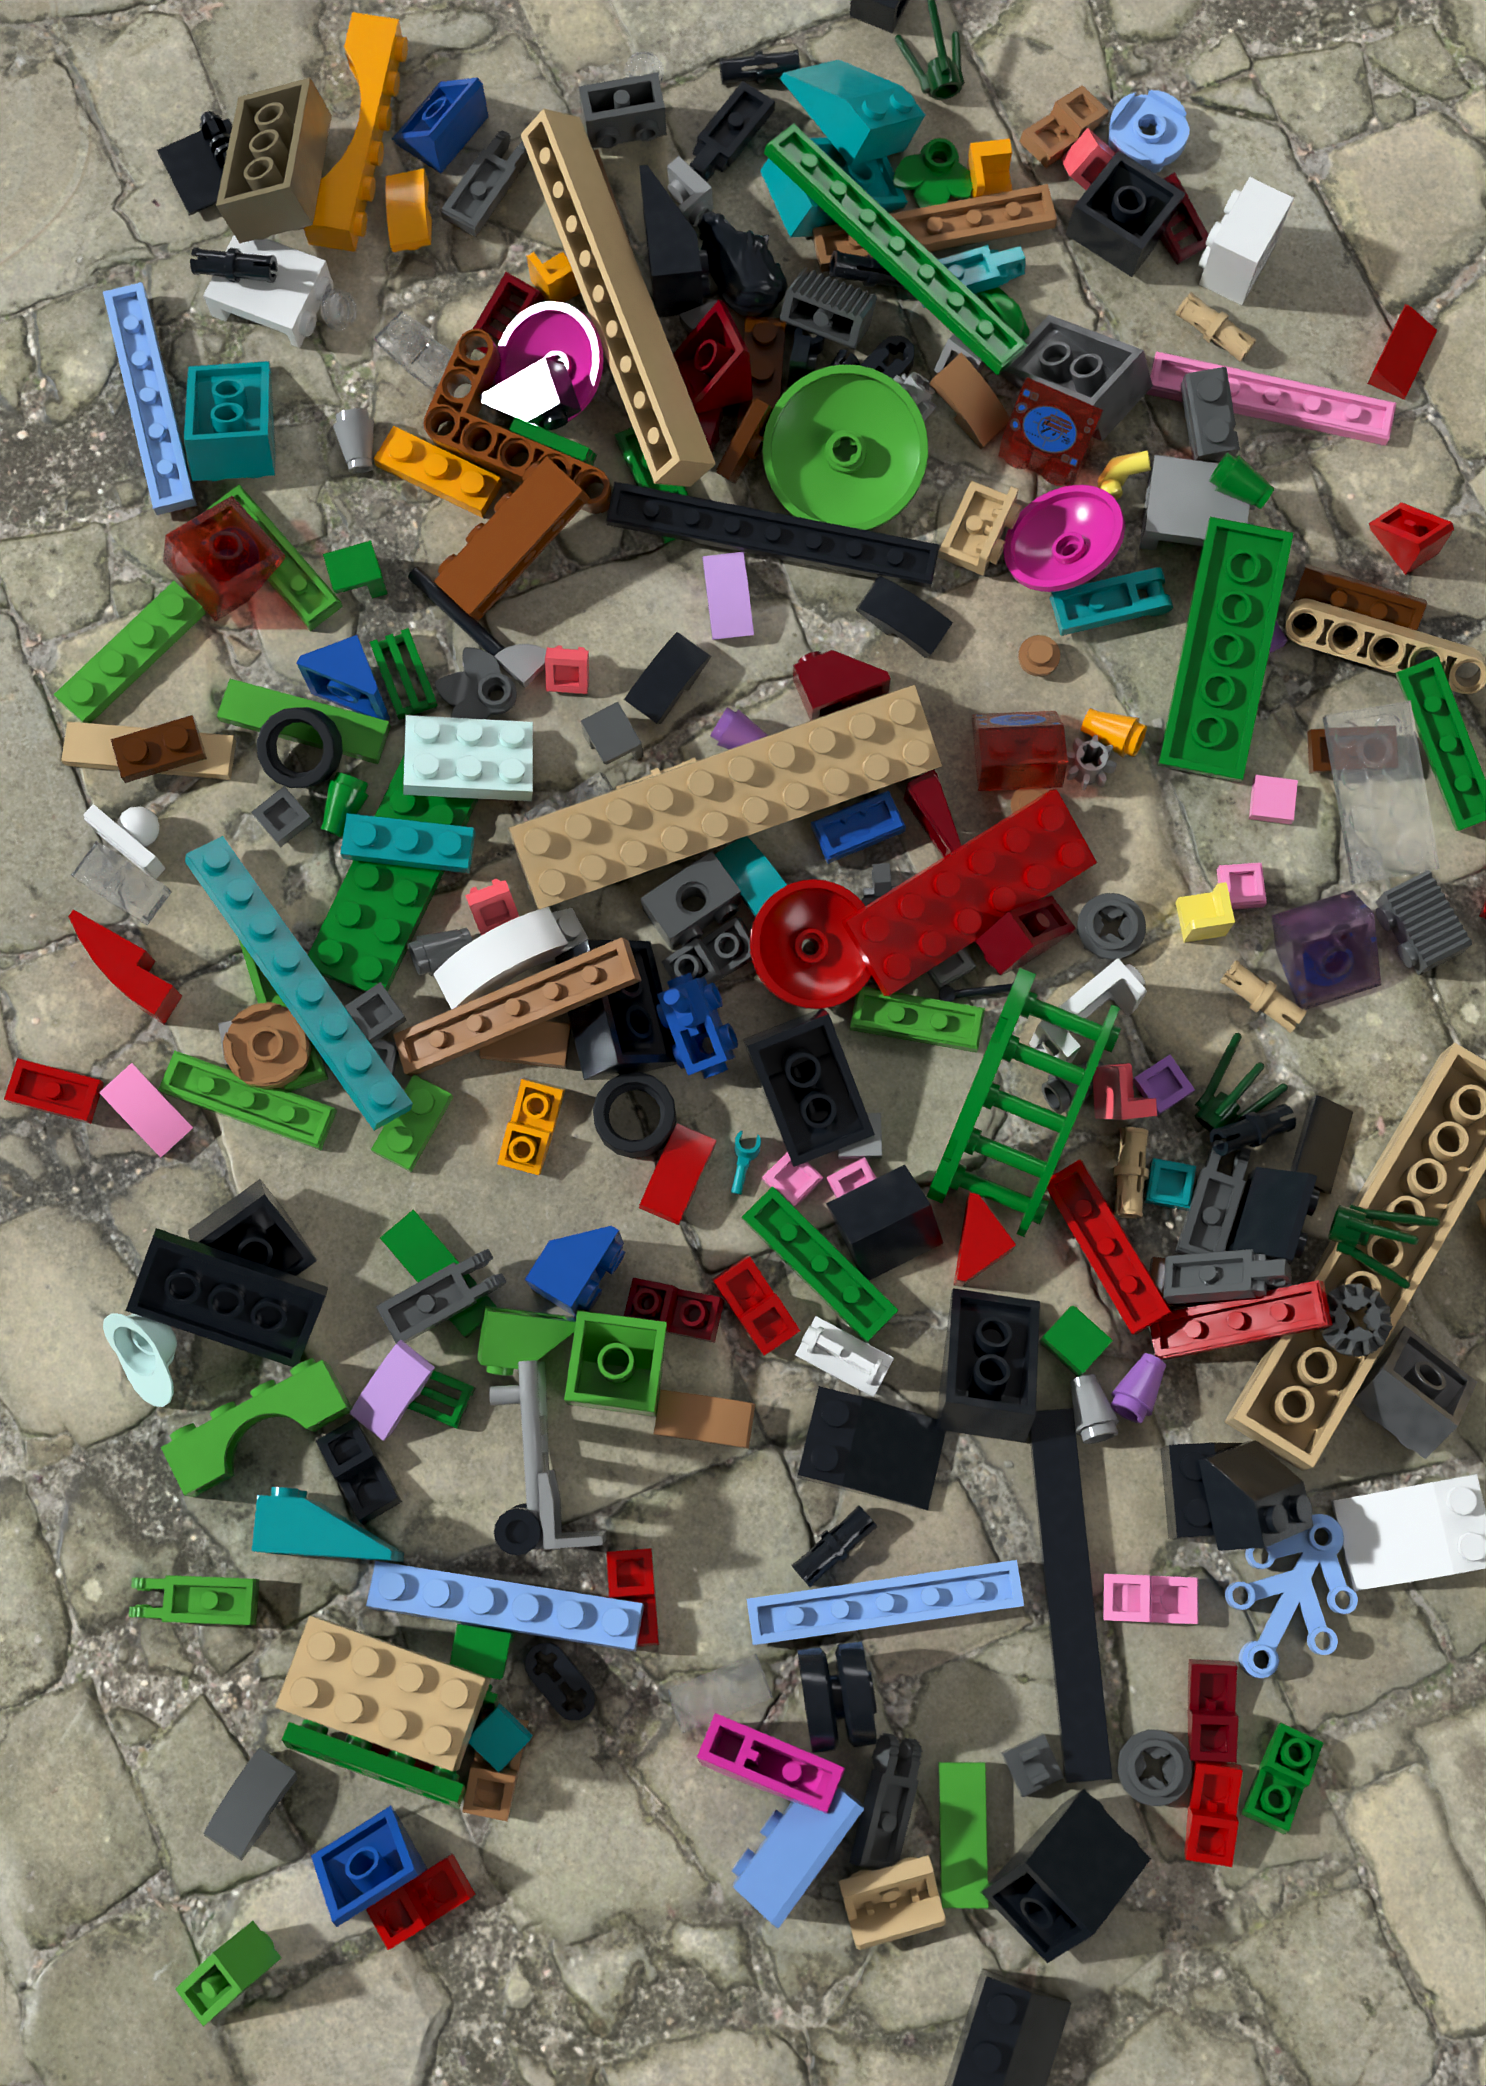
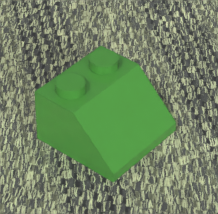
(616, 1363)

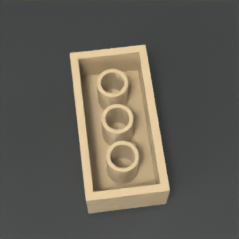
(383, 1693)

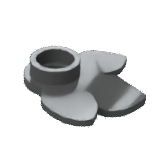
(472, 687)

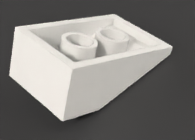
(1413, 1532)

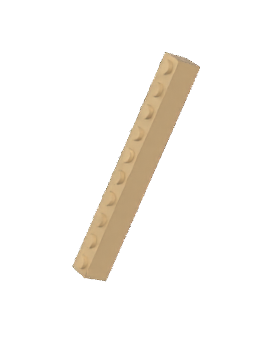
(617, 299)

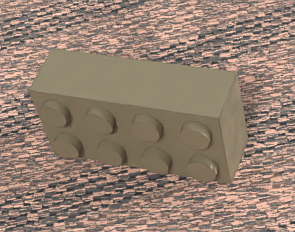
(274, 161)

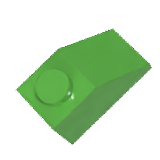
(519, 1336)
(228, 1972)

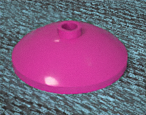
(554, 333)
(1064, 538)

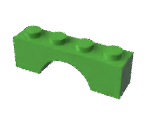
(206, 1453)

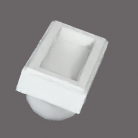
(132, 833)

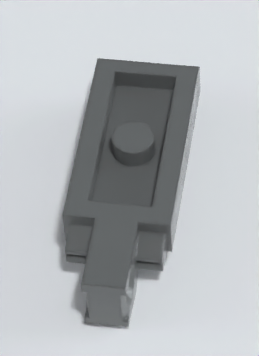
(1222, 1276)

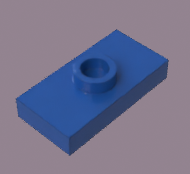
(858, 827)

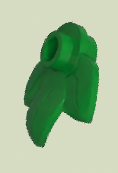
(932, 180)

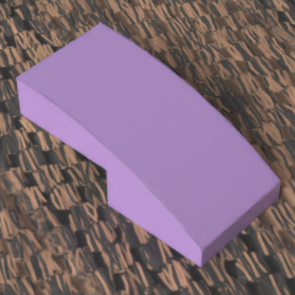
(728, 595)
(392, 1390)

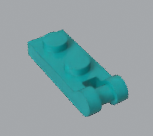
(1110, 601)

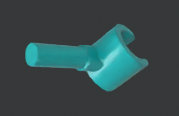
(743, 1162)

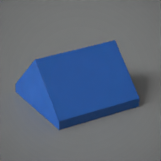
(444, 122)
(343, 677)
(366, 1865)

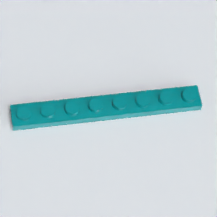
(298, 983)

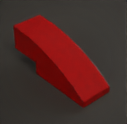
(126, 967)

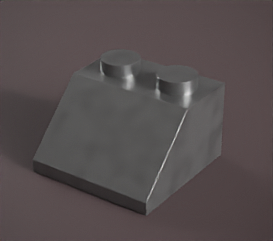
(1415, 1393)

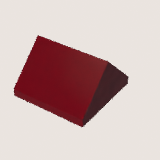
(715, 362)

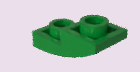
(1281, 1778)

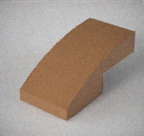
(1063, 126)
(972, 400)
(704, 1419)
(490, 1791)

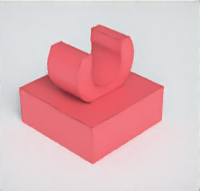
(567, 670)
(492, 905)

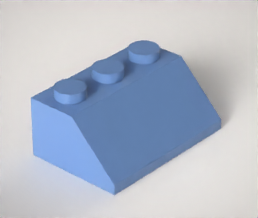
(792, 1854)

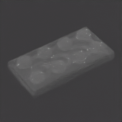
(1381, 792)

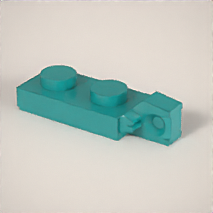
(986, 268)

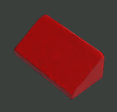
(1403, 353)

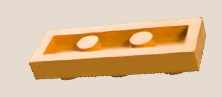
(438, 471)

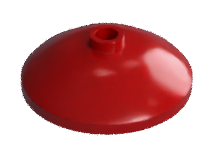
(813, 913)

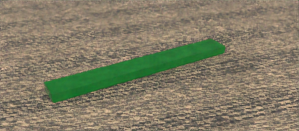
(895, 249)

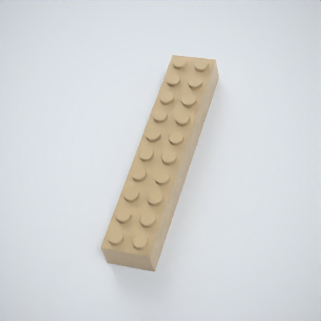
(725, 797)
(1423, 1171)

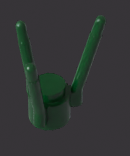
(943, 76)
(1223, 1109)
(1355, 1225)

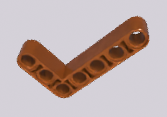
(504, 443)

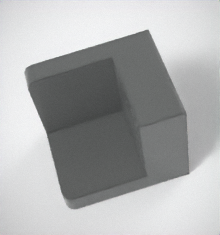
(611, 734)

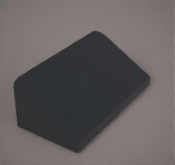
(1322, 1141)

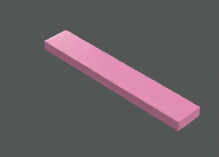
(1284, 400)

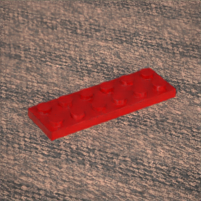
(968, 892)

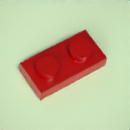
(54, 1091)

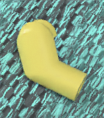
(1120, 468)

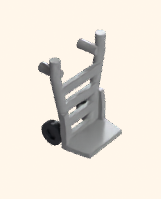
(539, 1520)

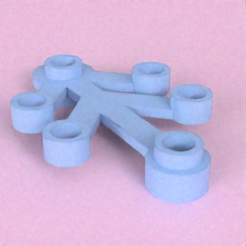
(1295, 1589)

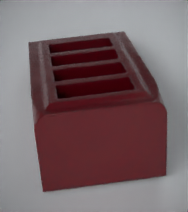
(1195, 226)
(507, 286)
(929, 806)

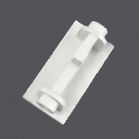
(844, 1356)

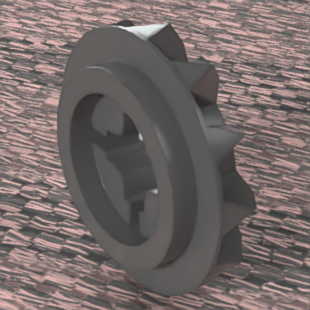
(1111, 907)
(1377, 1318)
(1176, 1769)

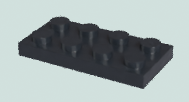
(226, 1298)

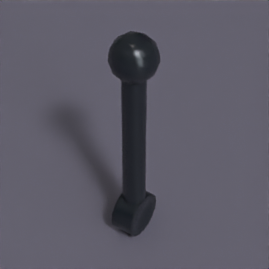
(949, 994)

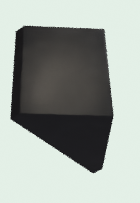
(886, 1222)

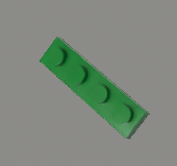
(1445, 742)
(820, 1264)

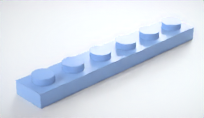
(149, 399)
(885, 1602)
(505, 1606)

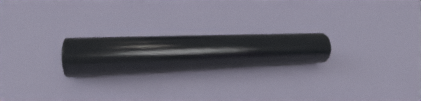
(455, 612)

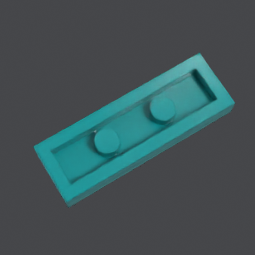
(408, 843)

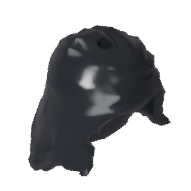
(742, 266)

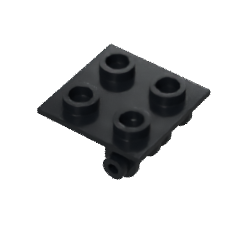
(198, 162)

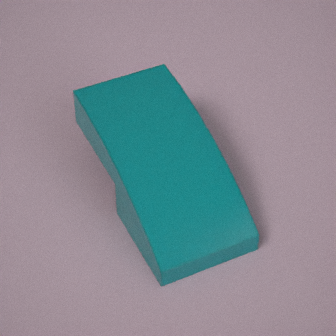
(750, 872)

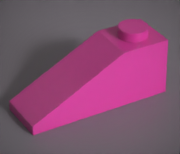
(769, 1764)

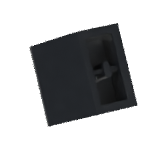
(1274, 1213)

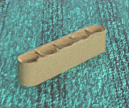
(1370, 631)

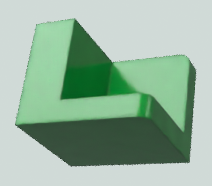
(355, 568)
(1075, 1341)
(481, 1650)

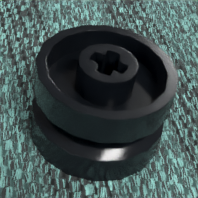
(838, 1696)

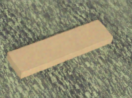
(91, 747)

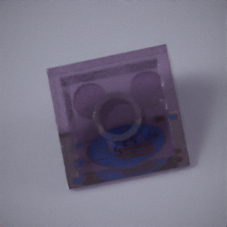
(1328, 949)

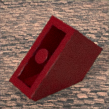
(836, 682)
(1024, 934)

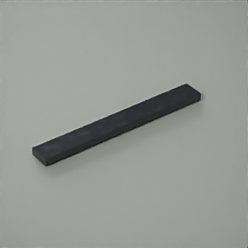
(772, 534)
(1069, 1597)

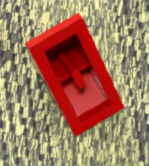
(1411, 535)
(981, 1241)

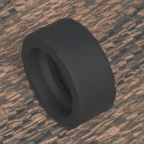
(271, 762)
(620, 1085)

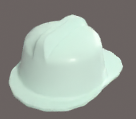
(145, 1353)

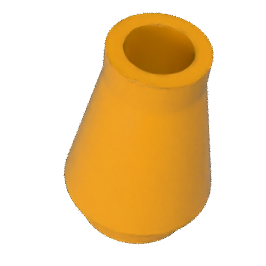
(1117, 730)

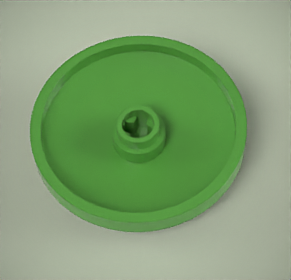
(846, 447)

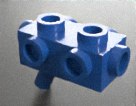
(692, 1015)

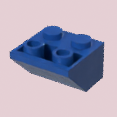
(573, 1267)

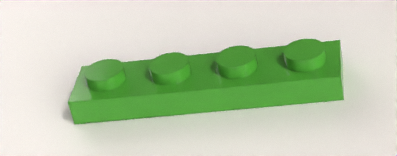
(130, 653)

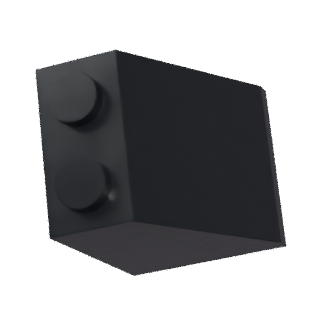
(1067, 1877)

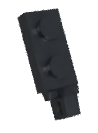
(731, 130)

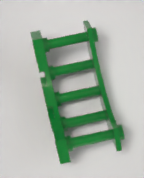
(987, 1094)

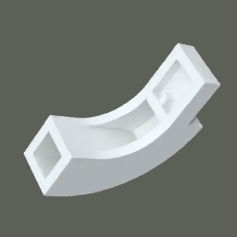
(507, 952)

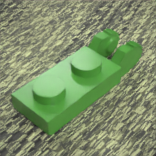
(201, 1600)

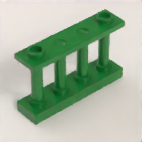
(394, 1770)

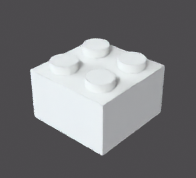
(1243, 239)

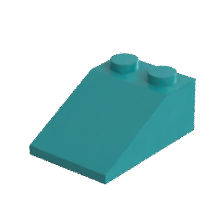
(856, 109)
(802, 214)
(230, 421)
(304, 1527)

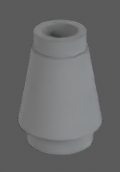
(355, 437)
(1092, 1411)

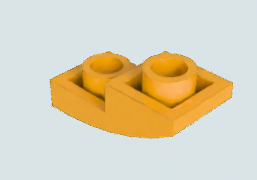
(408, 210)
(531, 1126)

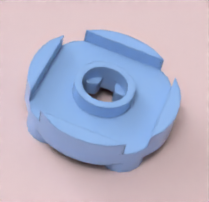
(1142, 110)

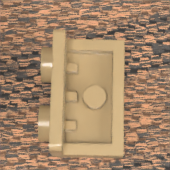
(978, 526)
(892, 1902)

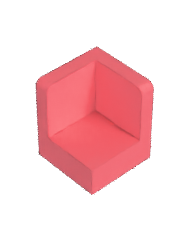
(1087, 158)
(1115, 1094)

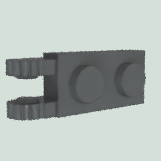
(484, 185)
(1213, 1205)
(437, 1298)
(887, 1803)

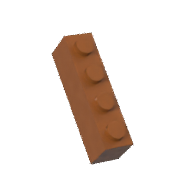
(511, 538)

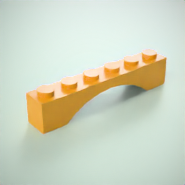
(373, 54)

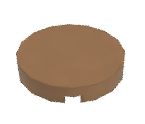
(266, 1046)

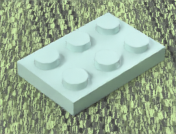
(468, 758)

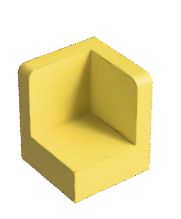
(1205, 914)

